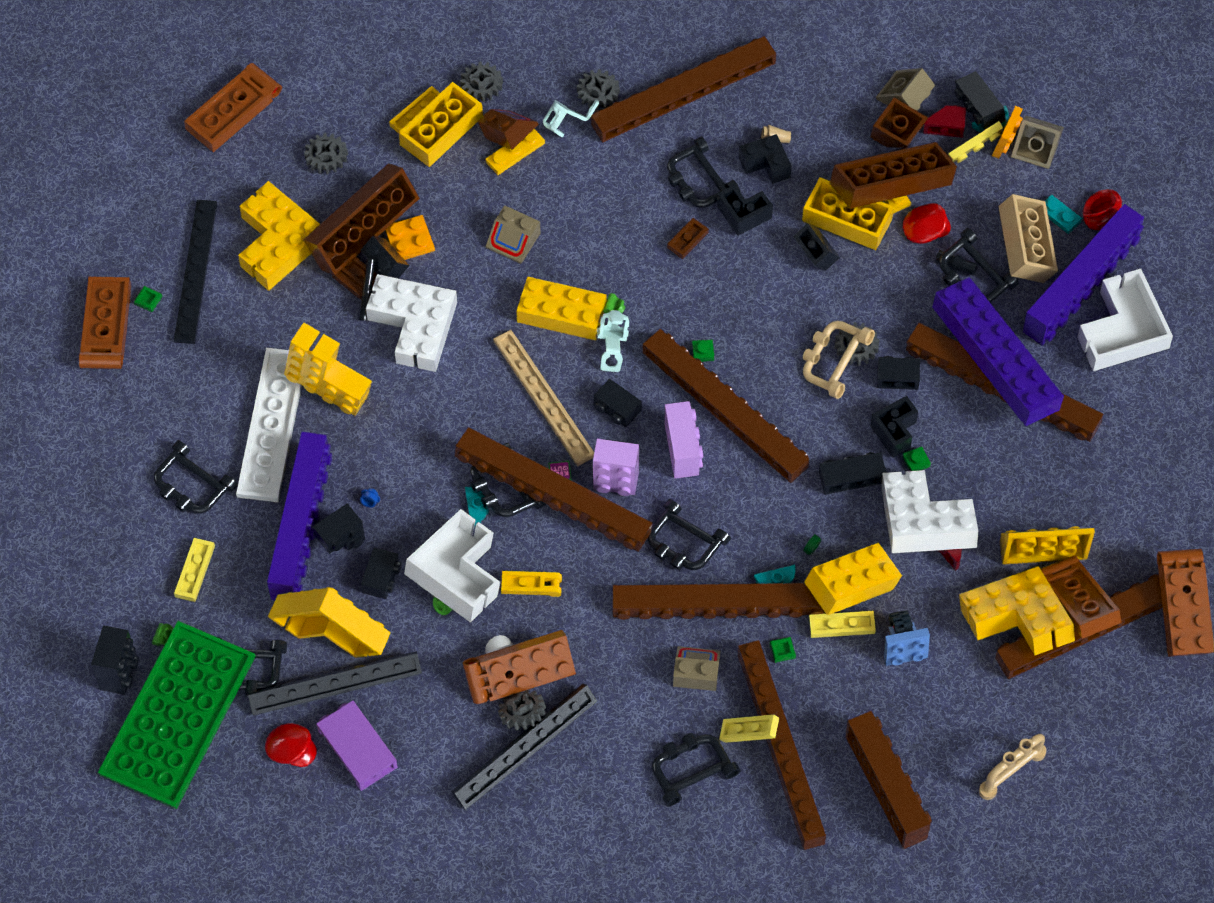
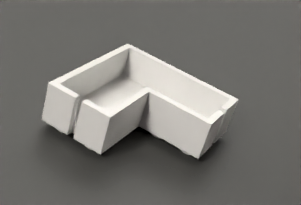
(420, 311)
(1131, 330)
(921, 524)
(448, 566)

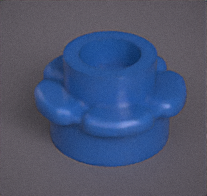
(369, 497)

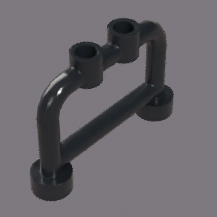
(676, 178)
(951, 277)
(491, 501)
(183, 502)
(677, 559)
(275, 652)
(691, 743)

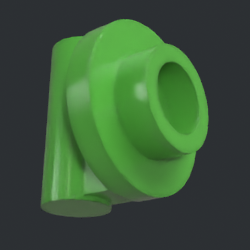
(614, 303)
(440, 607)
(162, 634)

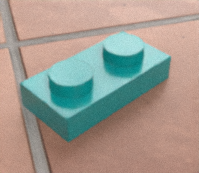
(1061, 214)

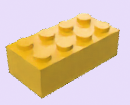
(440, 124)
(859, 224)
(561, 308)
(852, 578)

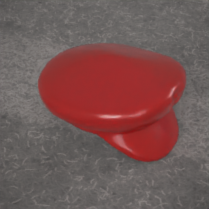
(1101, 208)
(926, 223)
(291, 745)

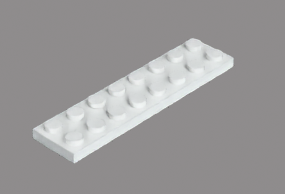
(269, 431)

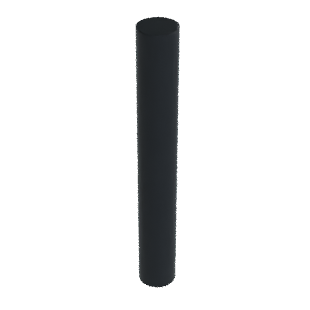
(367, 288)

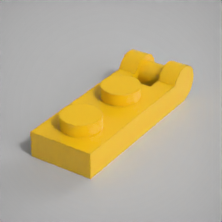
(531, 583)

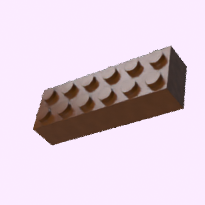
(892, 175)
(360, 218)
(888, 780)

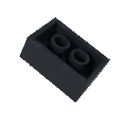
(114, 660)

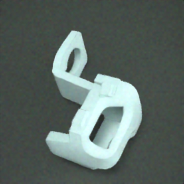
(561, 110)
(613, 335)

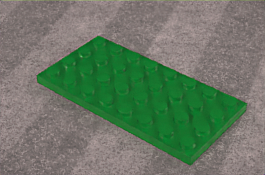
(176, 714)

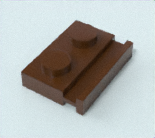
(353, 277)

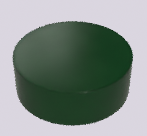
(812, 544)

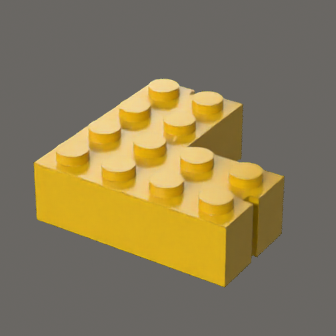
(282, 234)
(322, 373)
(1019, 601)
(330, 615)

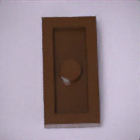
(687, 238)

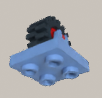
(904, 640)

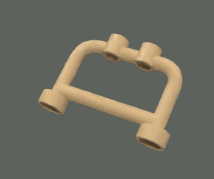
(822, 339)
(1003, 770)

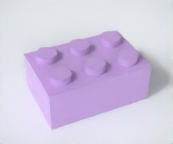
(683, 439)
(615, 467)

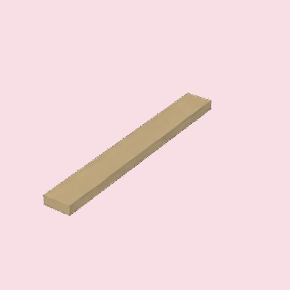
(544, 397)

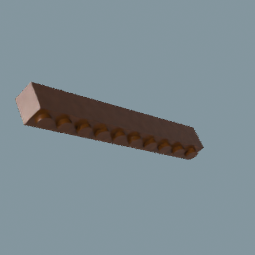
(683, 89)
(954, 359)
(726, 405)
(553, 489)
(714, 600)
(1132, 603)
(782, 746)

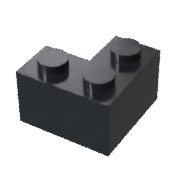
(766, 154)
(744, 213)
(891, 425)
(340, 530)

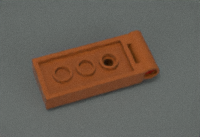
(232, 107)
(108, 316)
(1081, 597)
(1185, 614)
(530, 664)

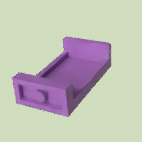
(357, 744)

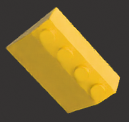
(1045, 545)

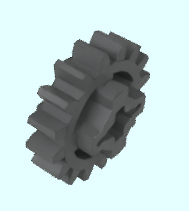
(481, 81)
(604, 85)
(325, 154)
(862, 352)
(522, 709)

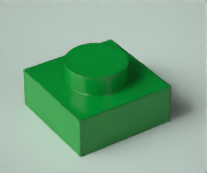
(703, 350)
(916, 459)

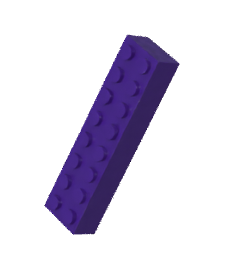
(1083, 275)
(997, 351)
(299, 515)

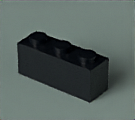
(979, 100)
(851, 473)

